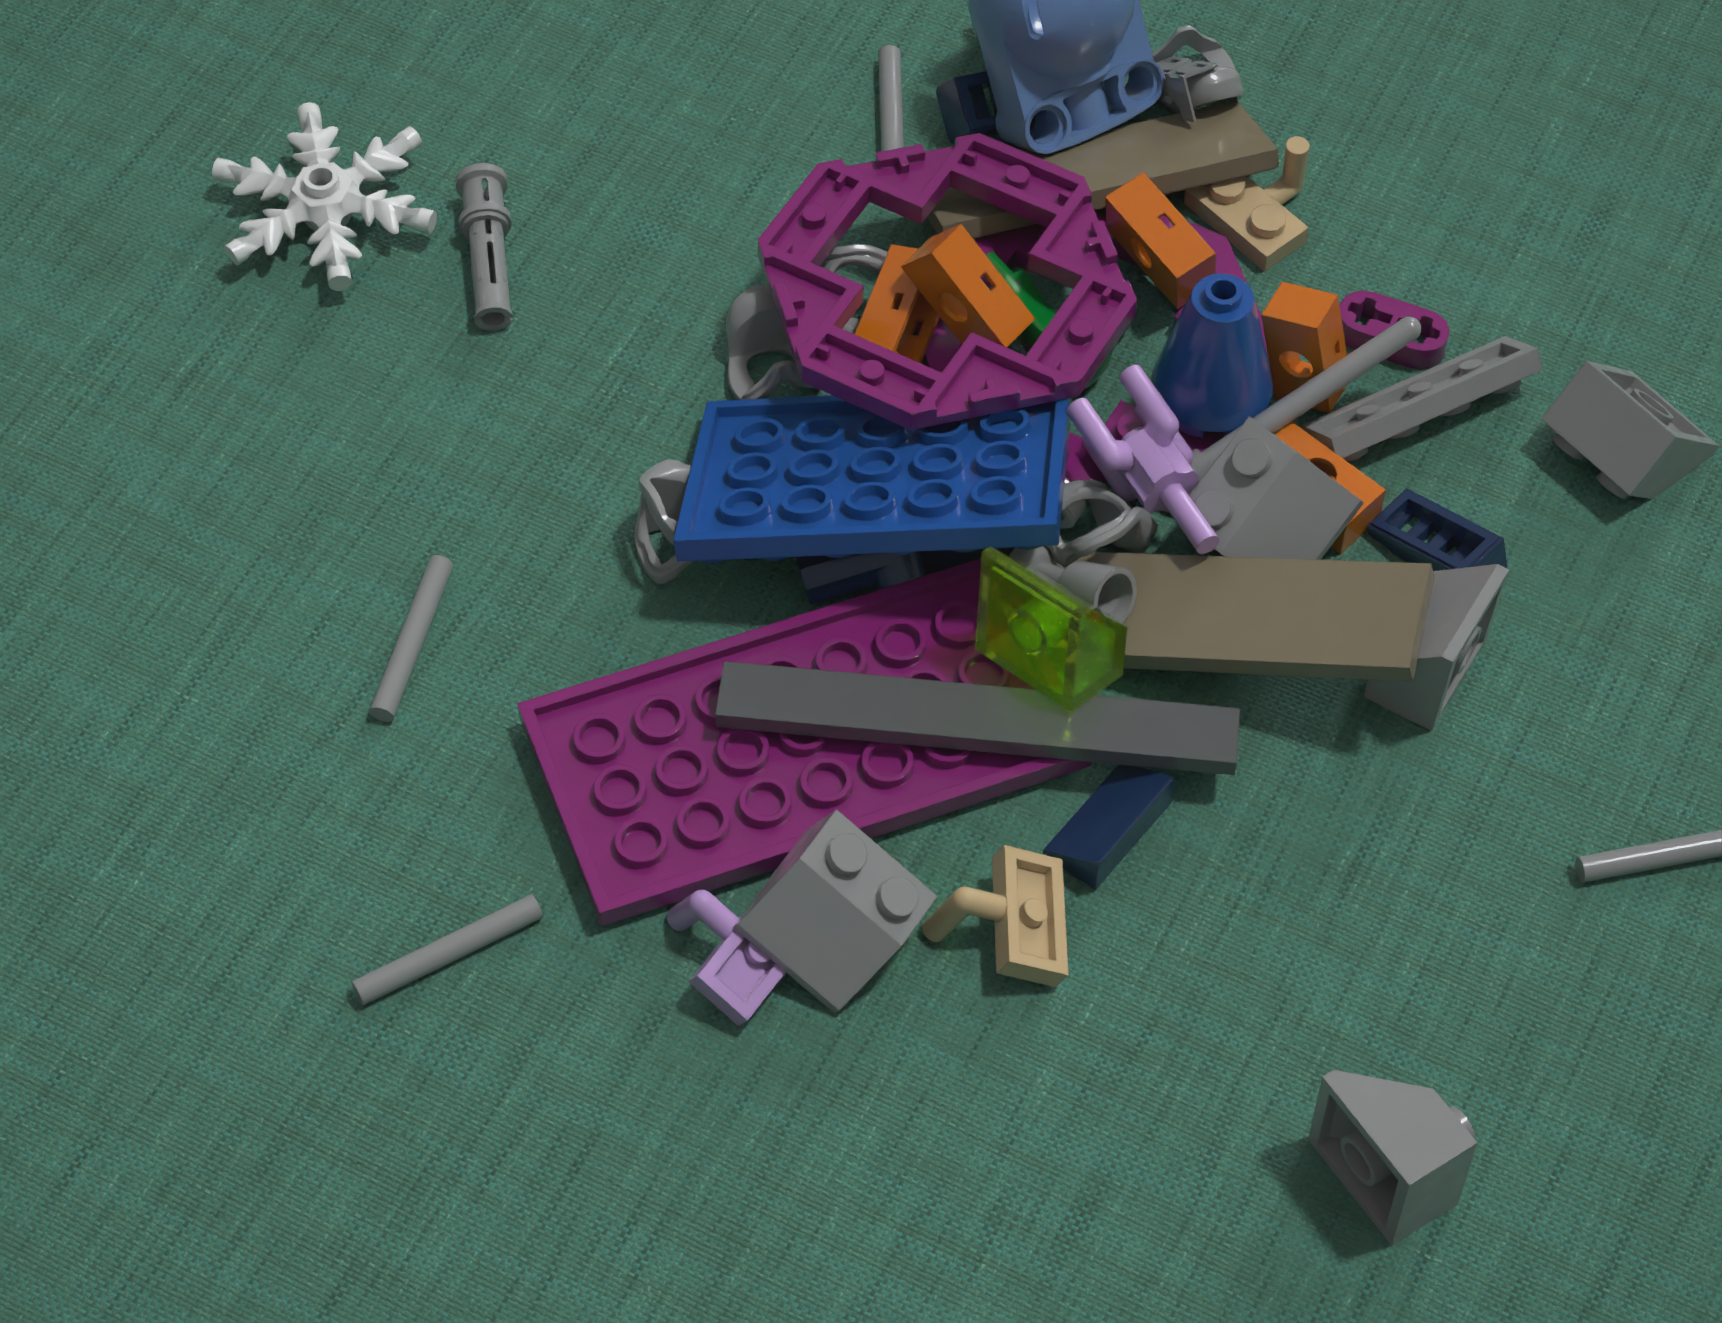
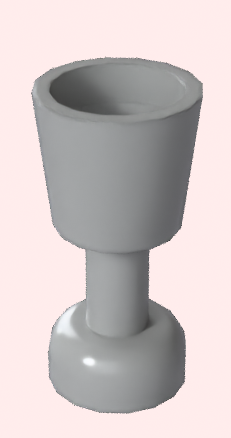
(1102, 585)

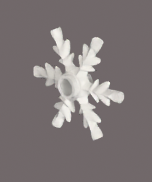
(323, 196)

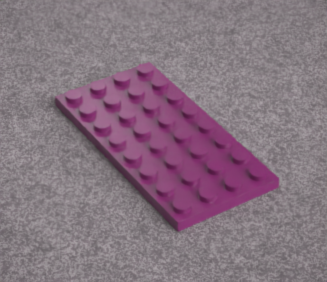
(681, 806)

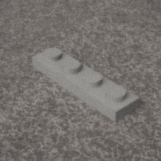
(1433, 393)

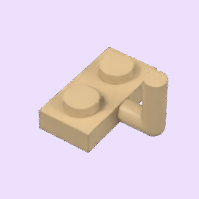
(1253, 215)
(1025, 912)

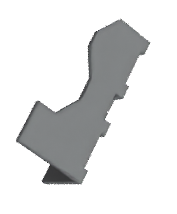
(1177, 87)

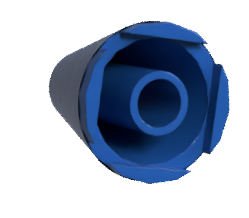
(1215, 359)

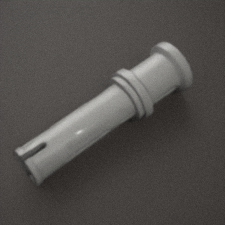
(486, 225)

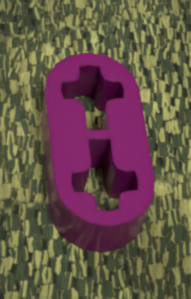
(1384, 313)

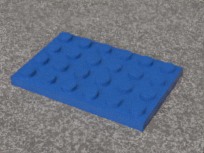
(846, 482)

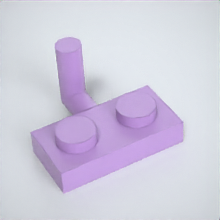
(736, 971)

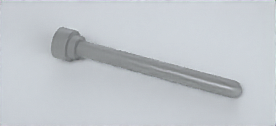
(1320, 386)

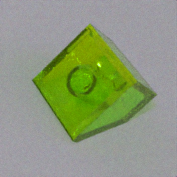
(1046, 632)

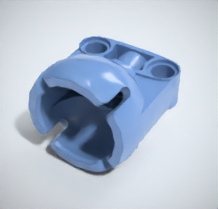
(1065, 67)

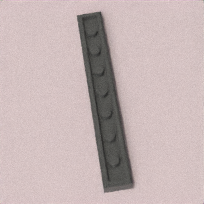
(977, 718)

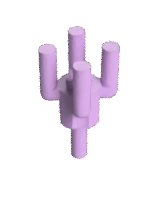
(1149, 460)

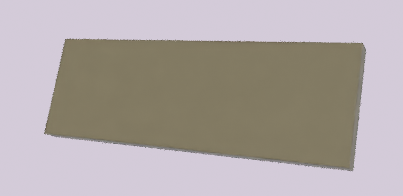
(1167, 149)
(1275, 615)

